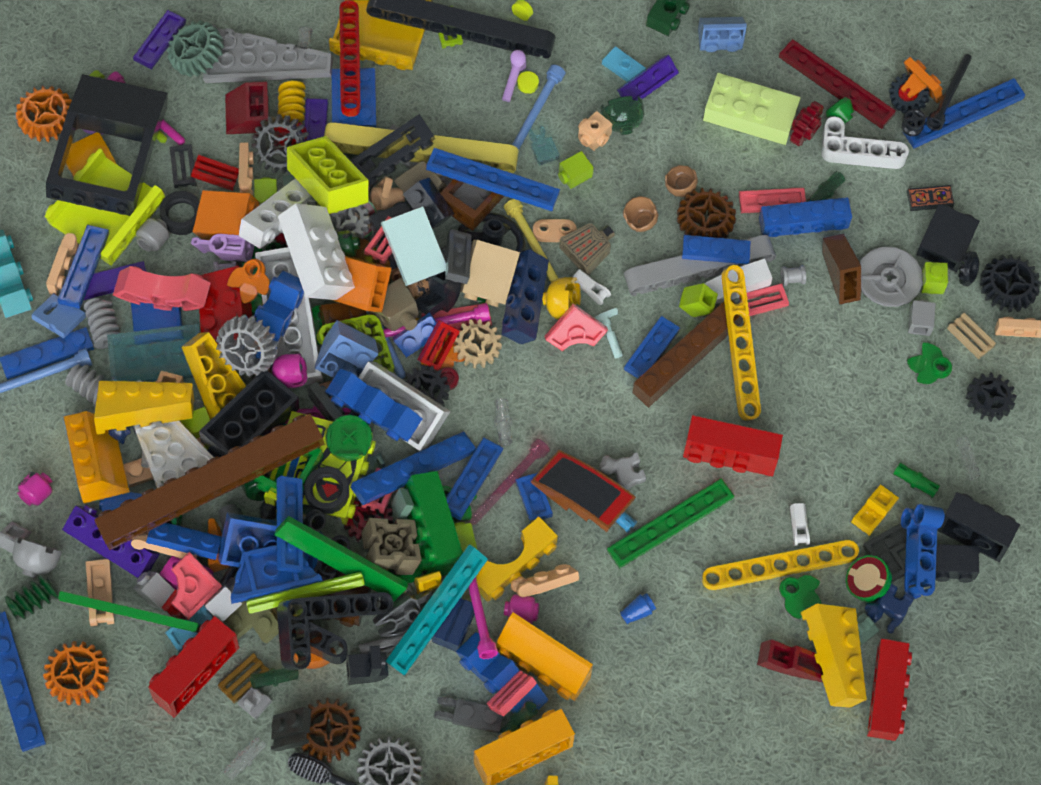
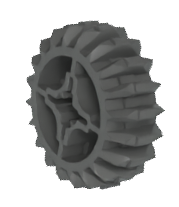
(274, 137)

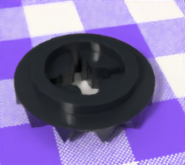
(969, 268)

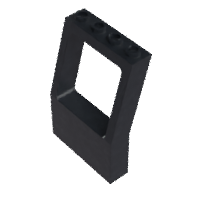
(115, 111)

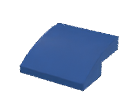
(147, 317)

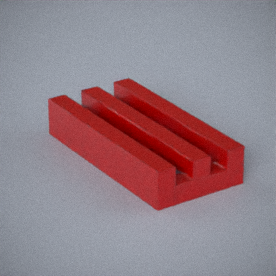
(216, 169)
(431, 341)

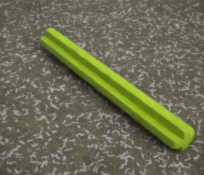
(312, 590)

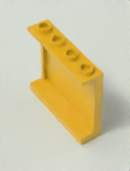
(382, 40)

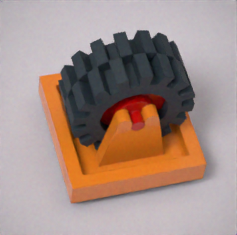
(915, 88)

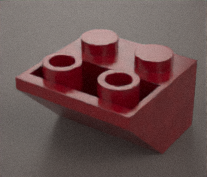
(246, 107)

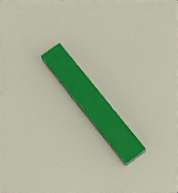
(670, 523)
(339, 557)
(129, 612)

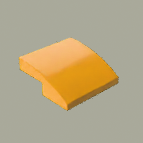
(82, 149)

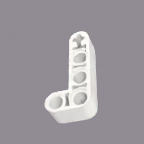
(863, 146)

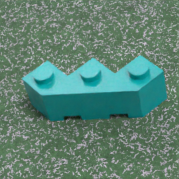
(13, 296)

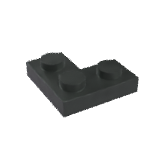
(886, 548)

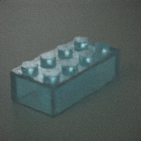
(149, 352)

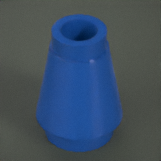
(639, 608)

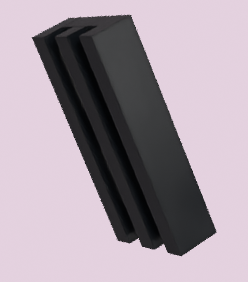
(184, 182)

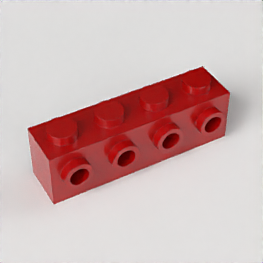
(888, 690)

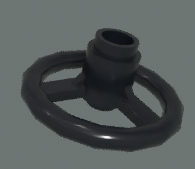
(495, 229)

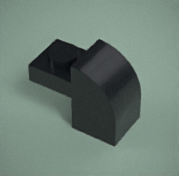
(441, 295)
(367, 667)

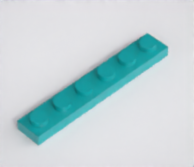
(436, 610)

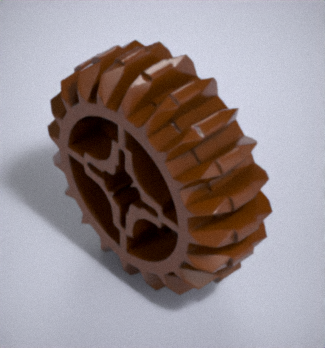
(688, 214)
(338, 729)

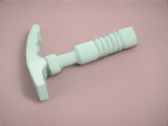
(604, 319)

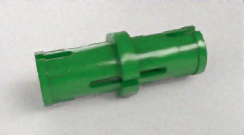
(916, 480)

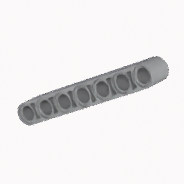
(676, 270)

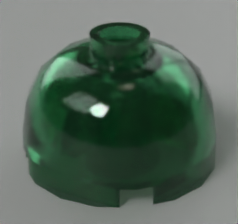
(624, 114)

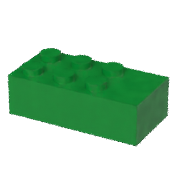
(433, 523)

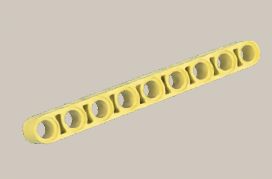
(356, 139)

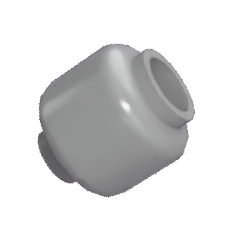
(152, 234)

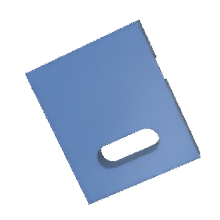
(61, 319)

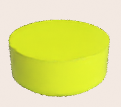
(522, 10)
(528, 82)

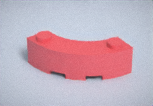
(162, 291)

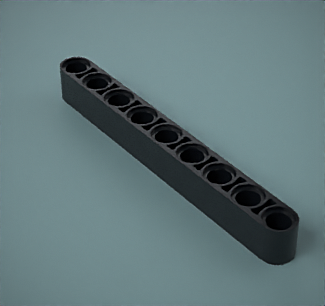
(468, 24)

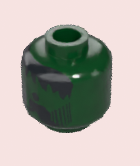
(348, 242)

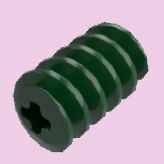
(31, 597)

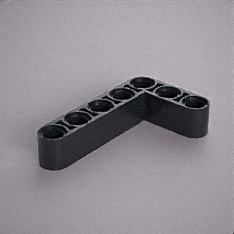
(324, 610)
(329, 640)

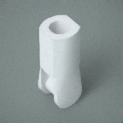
(588, 284)
(799, 522)

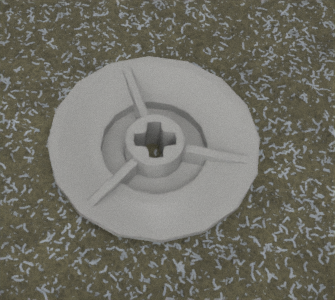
(902, 268)

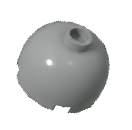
(34, 557)

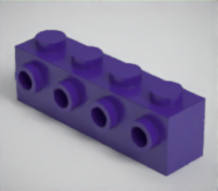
(84, 529)

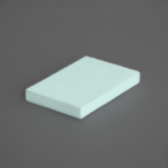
(414, 246)

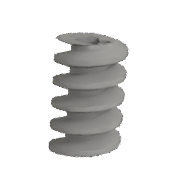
(101, 321)
(84, 382)

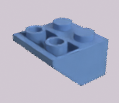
(721, 33)
(346, 350)

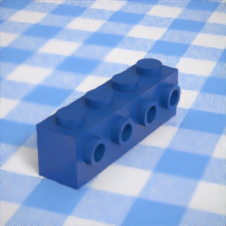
(805, 217)

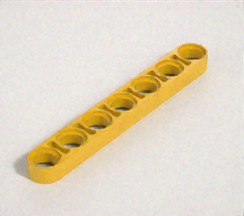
(736, 353)
(789, 558)

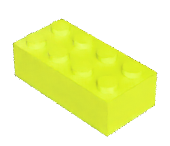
(327, 174)

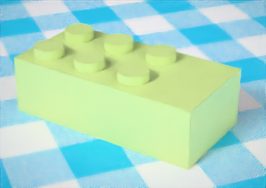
(751, 108)

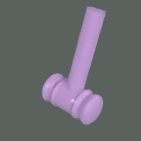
(518, 64)

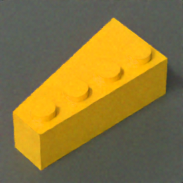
(213, 378)
(141, 403)
(838, 652)

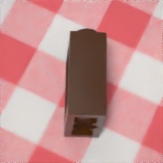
(465, 214)

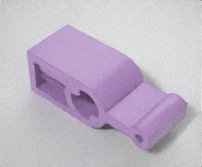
(226, 247)

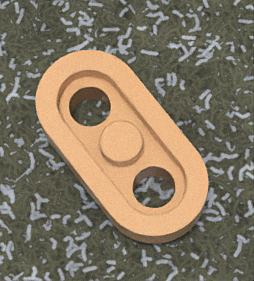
(554, 229)

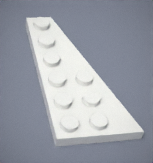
(170, 450)

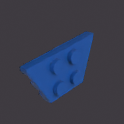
(260, 576)

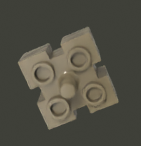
(392, 545)

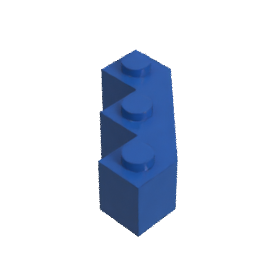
(277, 310)
(373, 405)
(496, 672)

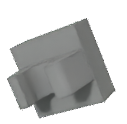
(254, 702)

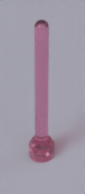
(538, 450)

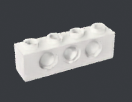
(263, 223)

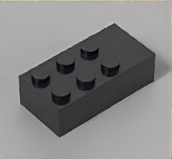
(250, 413)

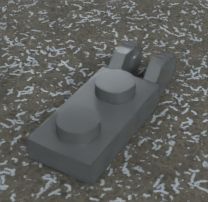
(470, 715)

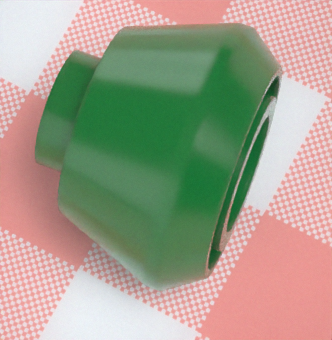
(841, 109)

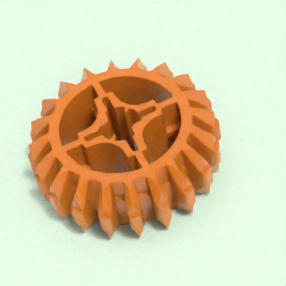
(43, 105)
(85, 669)

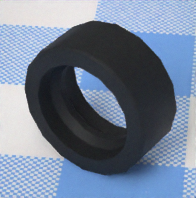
(172, 199)
(327, 472)

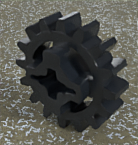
(433, 384)
(1002, 396)

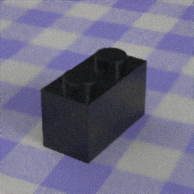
(426, 195)
(957, 563)

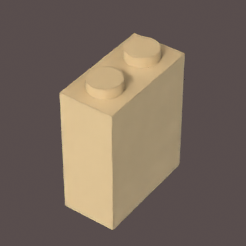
(490, 273)

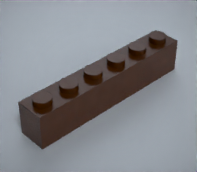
(683, 356)

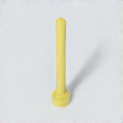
(514, 209)

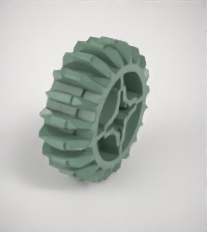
(195, 48)

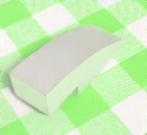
(756, 277)

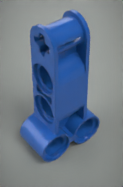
(921, 525)

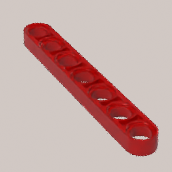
(349, 65)

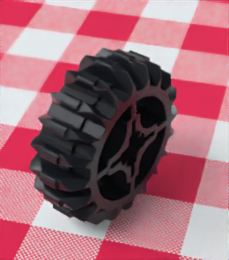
(1027, 286)

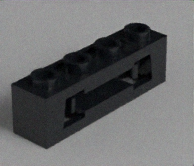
(404, 154)

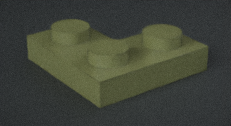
(263, 622)

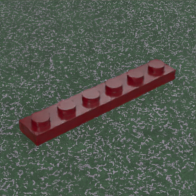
(837, 83)

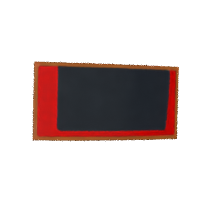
(583, 490)

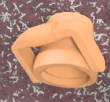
(385, 196)

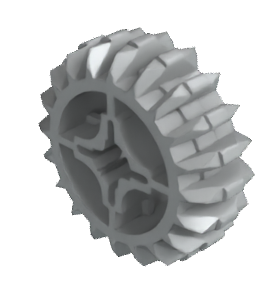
(242, 351)
(399, 768)

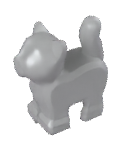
(624, 470)

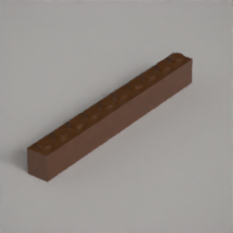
(209, 481)

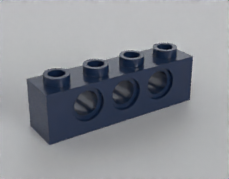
(525, 298)

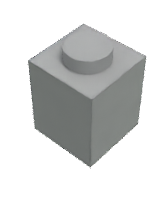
(921, 317)
(153, 589)
(220, 603)

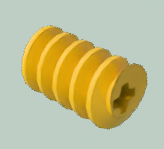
(292, 100)

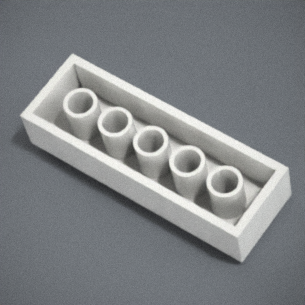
(301, 334)

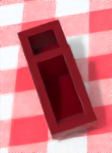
(789, 660)

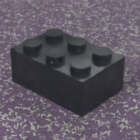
(979, 526)

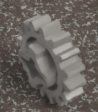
(350, 221)

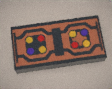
(929, 197)

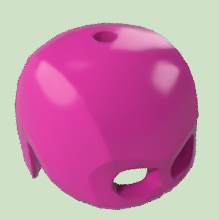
(287, 370)

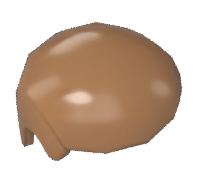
(684, 178)
(643, 209)

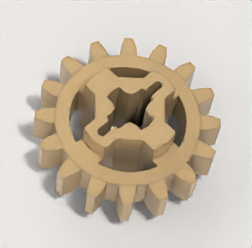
(486, 340)

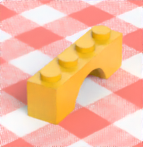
(537, 541)

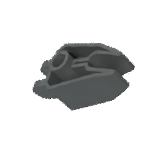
(403, 613)

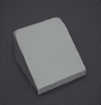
(9, 535)

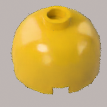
(561, 295)

